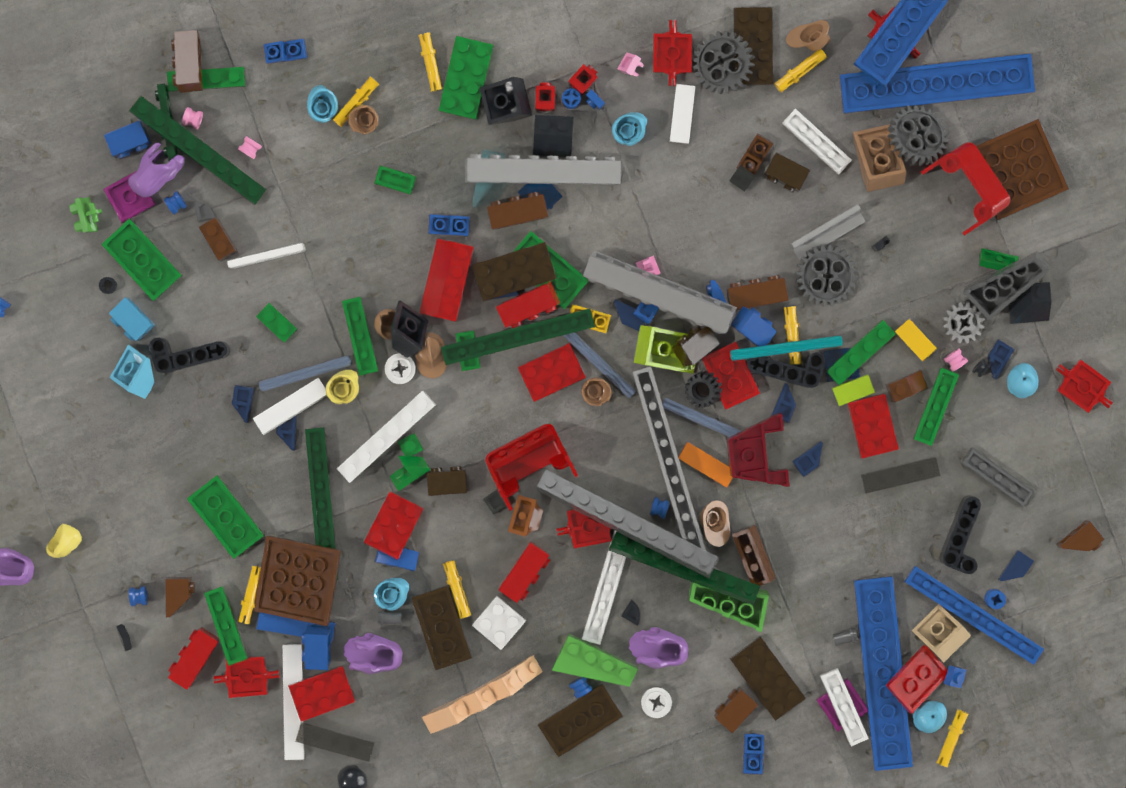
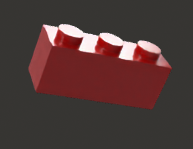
(528, 305)
(524, 572)
(193, 657)

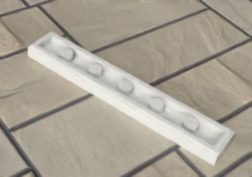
(604, 597)
(291, 673)

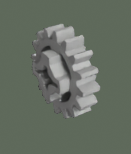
(968, 315)

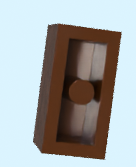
(218, 239)
(735, 709)

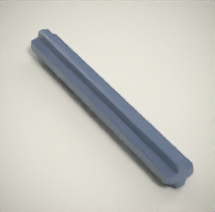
(600, 364)
(305, 373)
(699, 418)

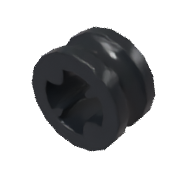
(103, 281)
(981, 367)

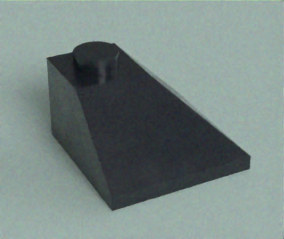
(1032, 304)
(408, 330)

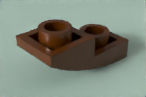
(755, 153)

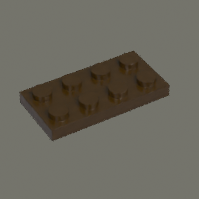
(756, 28)
(514, 271)
(441, 627)
(767, 678)
(580, 720)

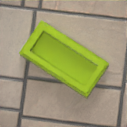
(853, 390)

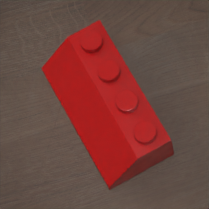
(446, 280)

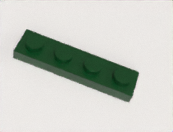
(162, 96)

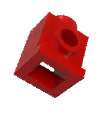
(576, 83)
(541, 105)

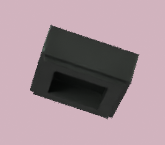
(742, 178)
(494, 501)

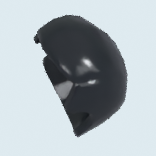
(352, 777)

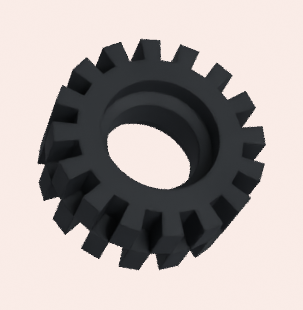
(703, 401)

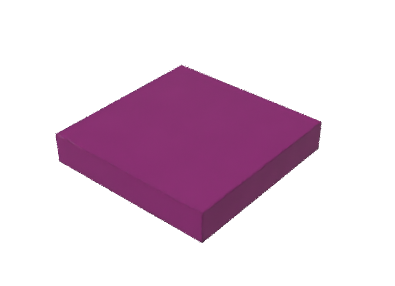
(125, 201)
(826, 704)

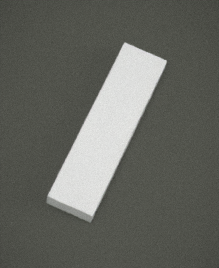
(816, 141)
(265, 256)
(290, 406)
(844, 707)

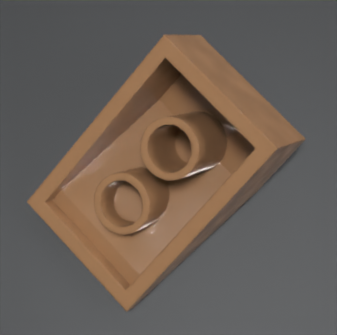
(877, 161)

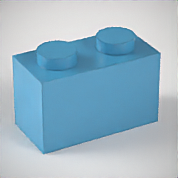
(131, 320)

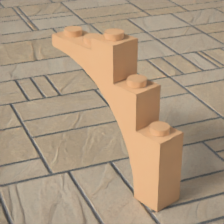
(483, 696)

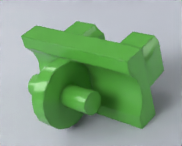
(87, 215)

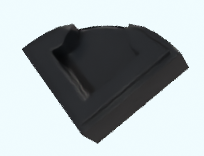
(881, 243)
(632, 613)
(124, 637)

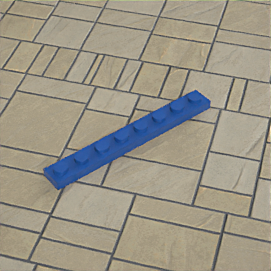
(974, 615)

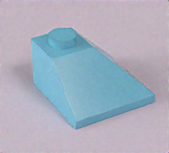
(134, 372)

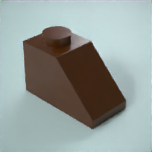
(906, 386)
(1082, 538)
(178, 592)

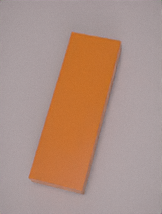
(706, 464)

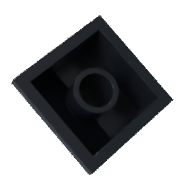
(505, 101)
(553, 135)

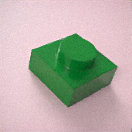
(410, 445)

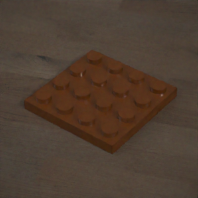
(1024, 166)
(297, 580)

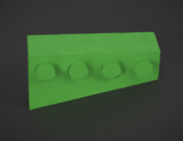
(730, 607)
(591, 662)

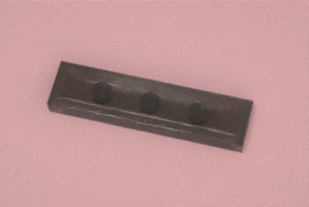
(900, 475)
(334, 742)

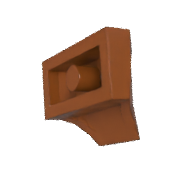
(525, 516)

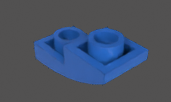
(285, 51)
(448, 225)
(714, 291)
(407, 559)
(753, 754)

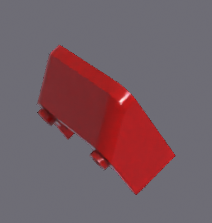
(981, 176)
(525, 457)

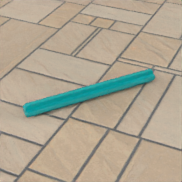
(783, 348)

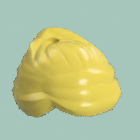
(339, 390)
(64, 541)

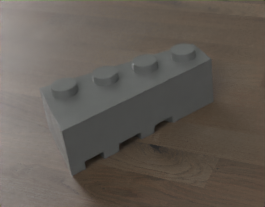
(1003, 286)

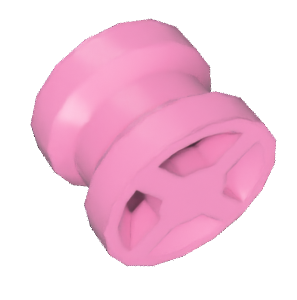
(192, 118)
(249, 147)
(955, 360)

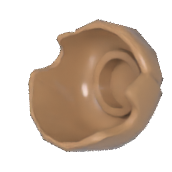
(363, 119)
(383, 323)
(596, 391)

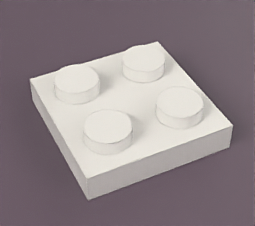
(499, 622)

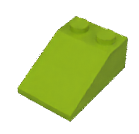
(656, 350)

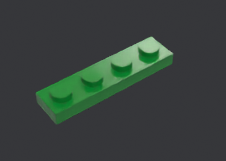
(216, 78)
(360, 336)
(860, 352)
(936, 406)
(225, 626)

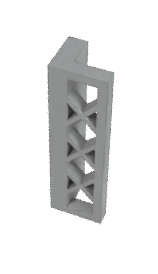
(828, 232)

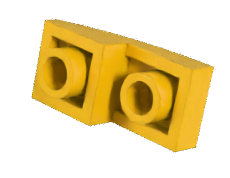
(600, 319)
(916, 340)

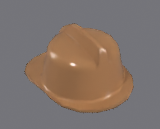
(811, 35)
(430, 358)
(715, 521)

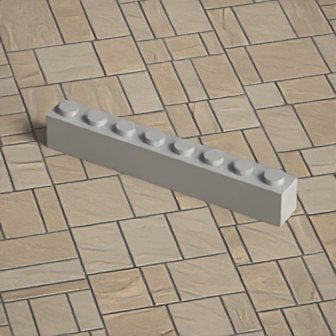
(542, 170)
(660, 292)

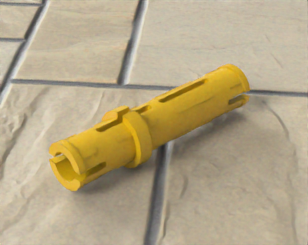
(430, 62)
(796, 73)
(358, 98)
(792, 332)
(454, 581)
(250, 596)
(952, 738)

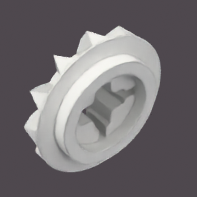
(395, 376)
(659, 711)

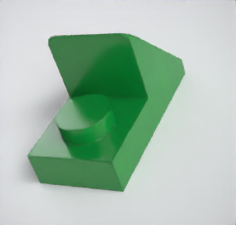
(412, 470)

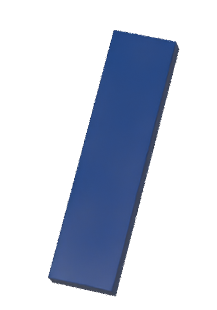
(286, 625)

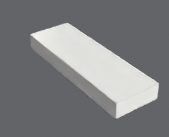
(682, 114)

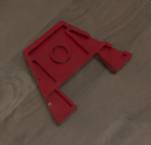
(749, 455)

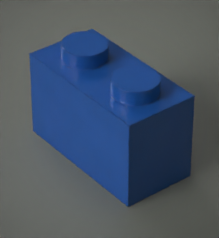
(128, 139)
(753, 327)
(317, 648)

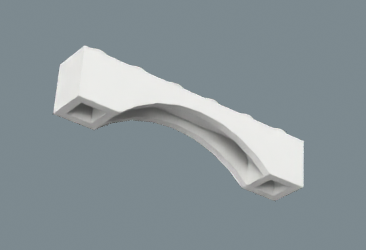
(386, 436)

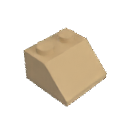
(941, 633)

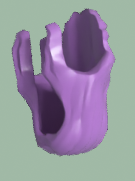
(152, 176)
(15, 568)
(658, 648)
(372, 654)

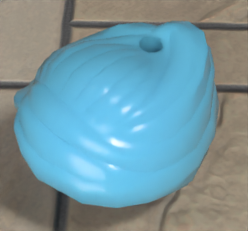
(322, 109)
(625, 131)
(1022, 380)
(387, 594)
(930, 716)

